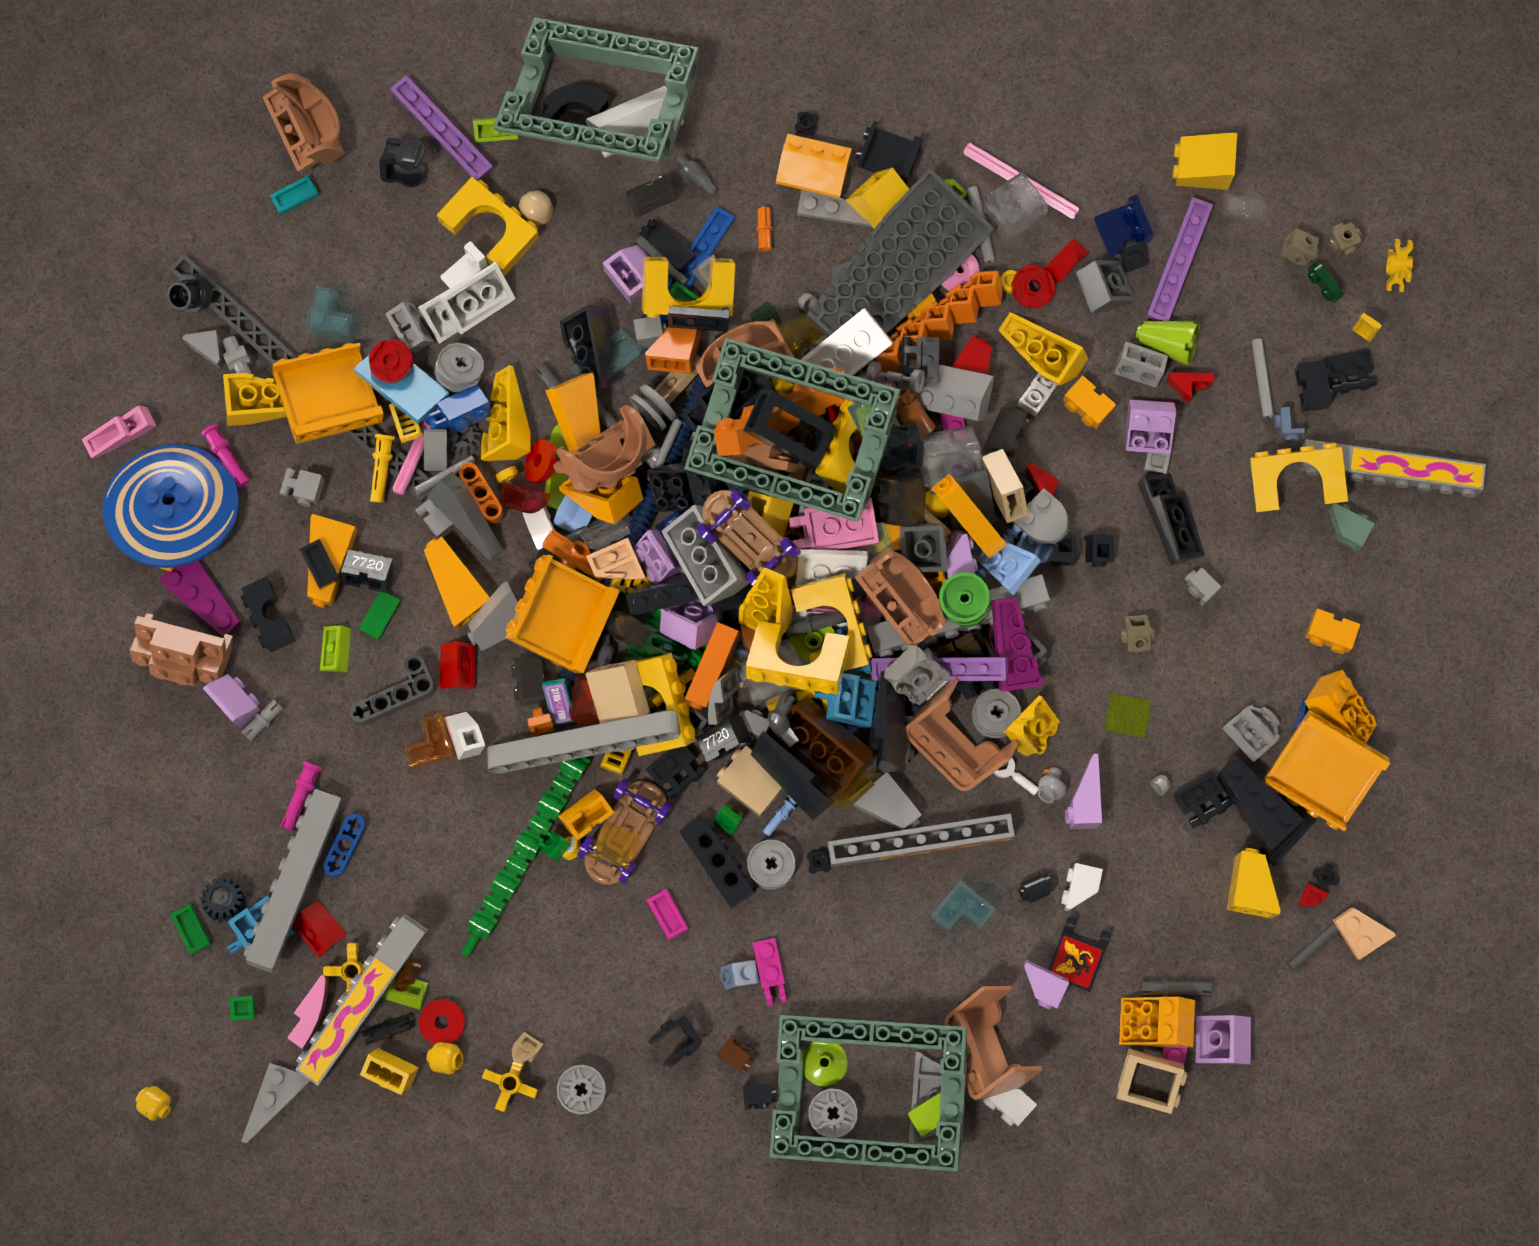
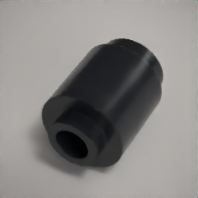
(1036, 888)

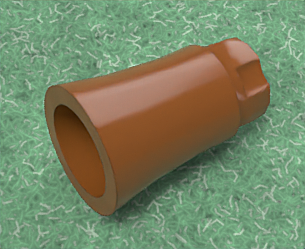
(912, 412)

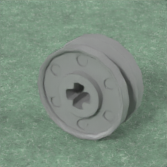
(458, 367)
(652, 407)
(989, 724)
(757, 865)
(568, 1094)
(819, 1116)

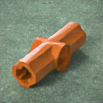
(571, 553)

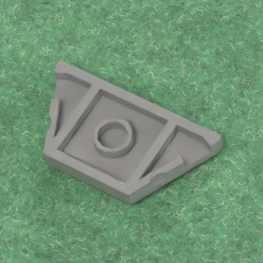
(925, 1086)

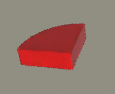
(1312, 896)

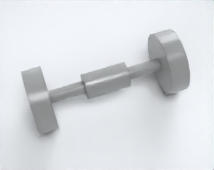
(916, 380)

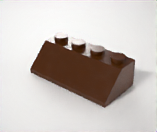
(827, 746)

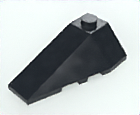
(589, 339)

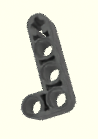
(391, 694)

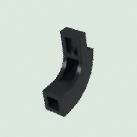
(575, 97)

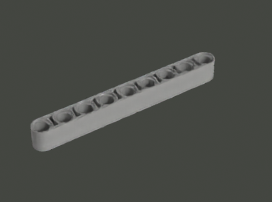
(583, 742)

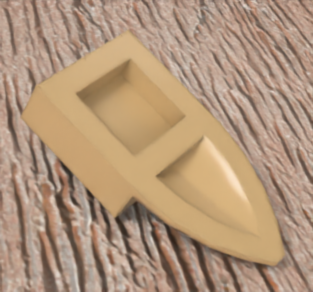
(526, 1048)

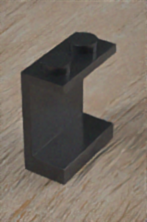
(888, 151)

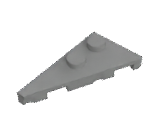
(828, 208)
(276, 1091)

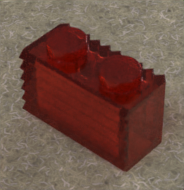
(583, 708)

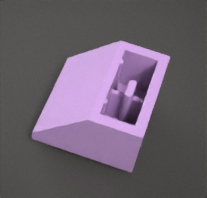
(626, 271)
(1150, 426)
(959, 554)
(656, 557)

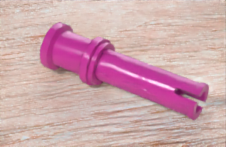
(220, 447)
(303, 787)

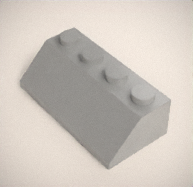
(957, 393)
(708, 566)

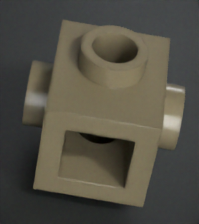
(1342, 245)
(1300, 247)
(1137, 633)

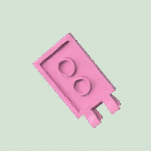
(832, 532)

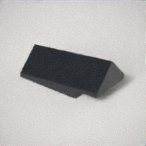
(746, 396)
(1171, 518)
(888, 727)
(791, 775)

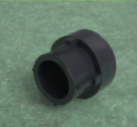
(190, 293)

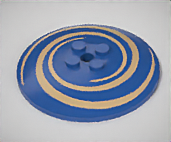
(174, 533)

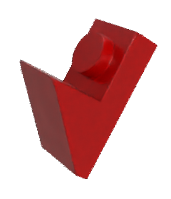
(1183, 383)

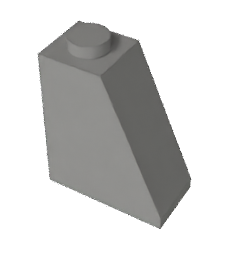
(490, 622)
(889, 804)

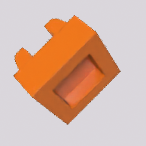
(540, 723)

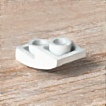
(1036, 395)
(538, 525)

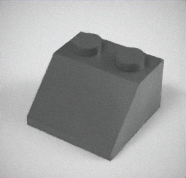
(1105, 285)
(925, 546)

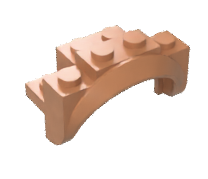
(308, 129)
(758, 334)
(604, 458)
(770, 458)
(902, 596)
(175, 652)

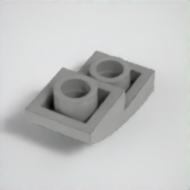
(435, 449)

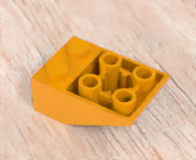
(1341, 705)
(1157, 1022)

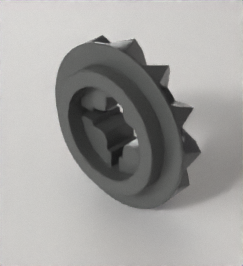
(463, 448)

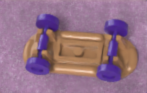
(747, 535)
(638, 811)

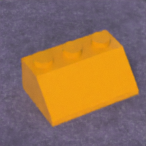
(813, 166)

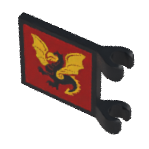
(1078, 958)

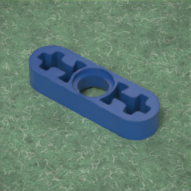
(335, 847)

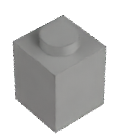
(648, 331)

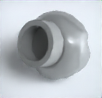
(1051, 786)

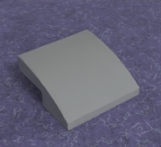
(721, 696)

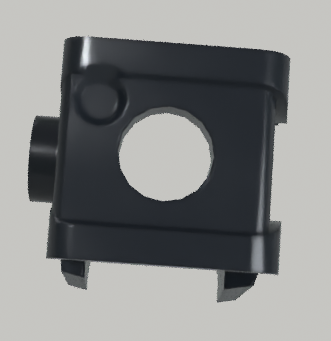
(402, 162)
(909, 457)
(689, 1032)

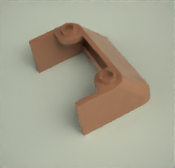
(949, 748)
(986, 1063)

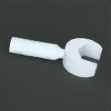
(1020, 779)

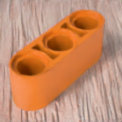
(479, 483)

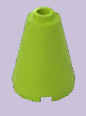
(1170, 338)

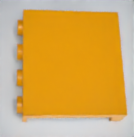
(325, 394)
(561, 614)
(1325, 770)

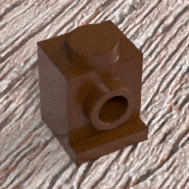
(736, 1055)

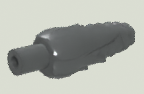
(696, 174)
(605, 651)

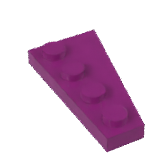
(202, 596)
(1013, 643)

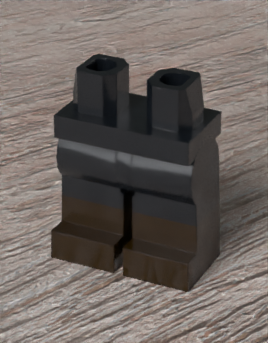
(968, 646)

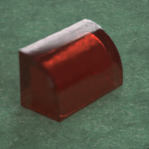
(523, 497)

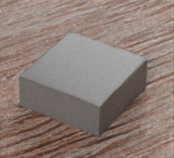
(1157, 463)

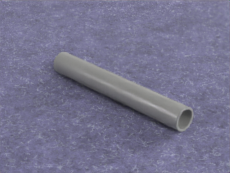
(975, 203)
(1262, 378)

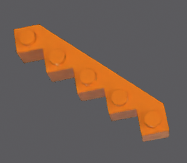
(939, 318)
(733, 441)

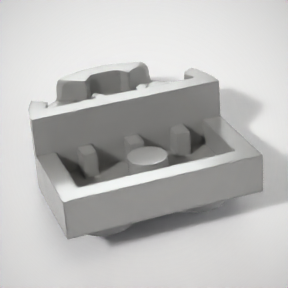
(1045, 520)
(1254, 731)

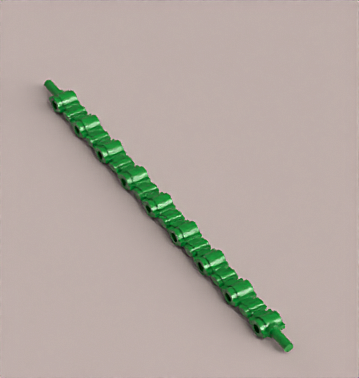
(527, 844)

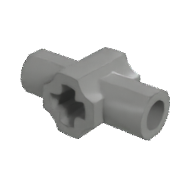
(236, 356)

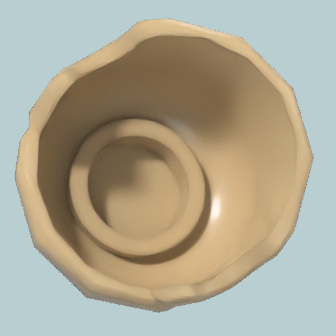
(536, 207)

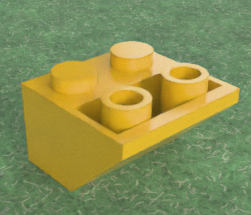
(772, 510)

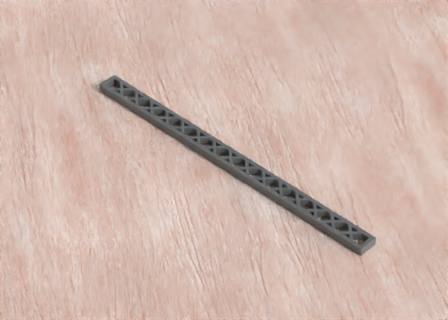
(279, 346)

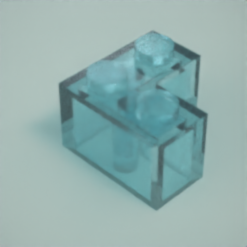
(325, 320)
(962, 902)

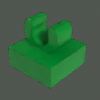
(728, 820)
(554, 846)
(242, 1008)

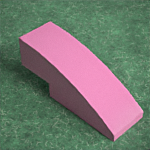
(119, 431)
(311, 1013)

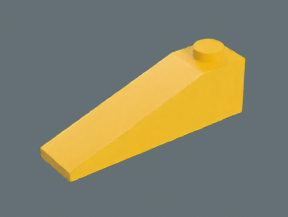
(1045, 351)
(251, 399)
(508, 428)
(767, 602)

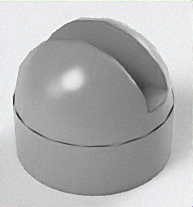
(804, 298)
(1160, 784)

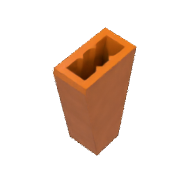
(713, 664)

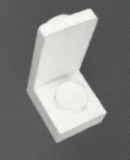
(466, 267)

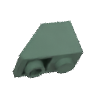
(1350, 527)

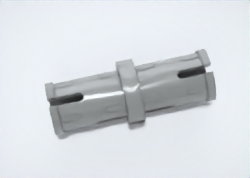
(262, 720)

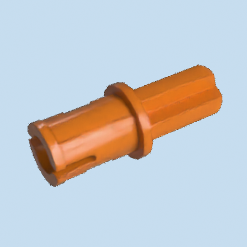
(764, 229)

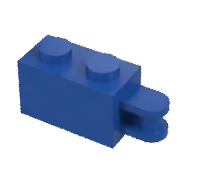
(460, 410)

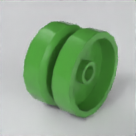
(958, 588)

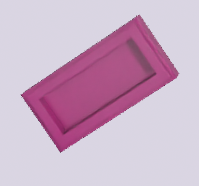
(667, 914)

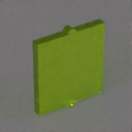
(1127, 715)

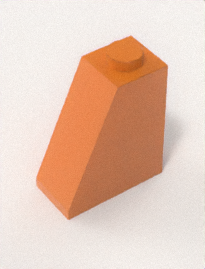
(674, 351)

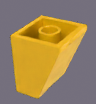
(1205, 161)
(878, 195)
(1252, 886)

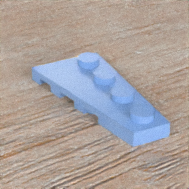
(1008, 566)

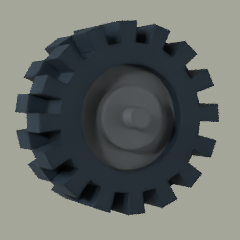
(222, 900)

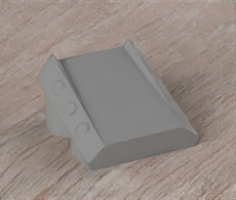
(915, 674)

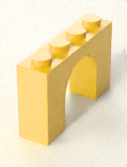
(476, 199)
(657, 298)
(837, 458)
(1326, 460)
(836, 592)
(662, 675)
(821, 675)

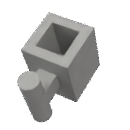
(306, 487)
(436, 520)

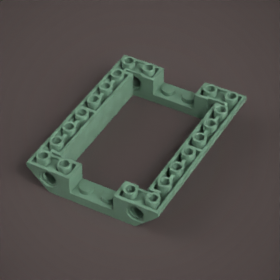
(553, 37)
(732, 363)
(792, 1038)

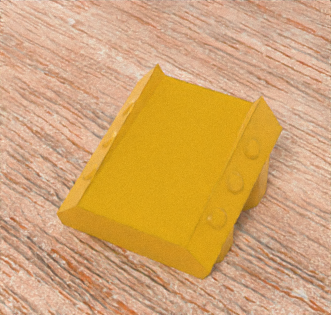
(1033, 727)

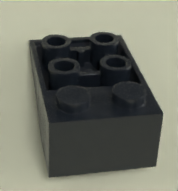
(680, 489)

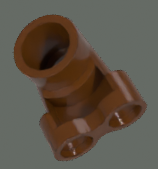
(407, 974)

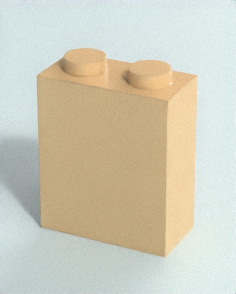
(1005, 486)
(617, 692)
(749, 782)

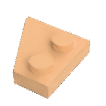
(616, 562)
(1361, 932)

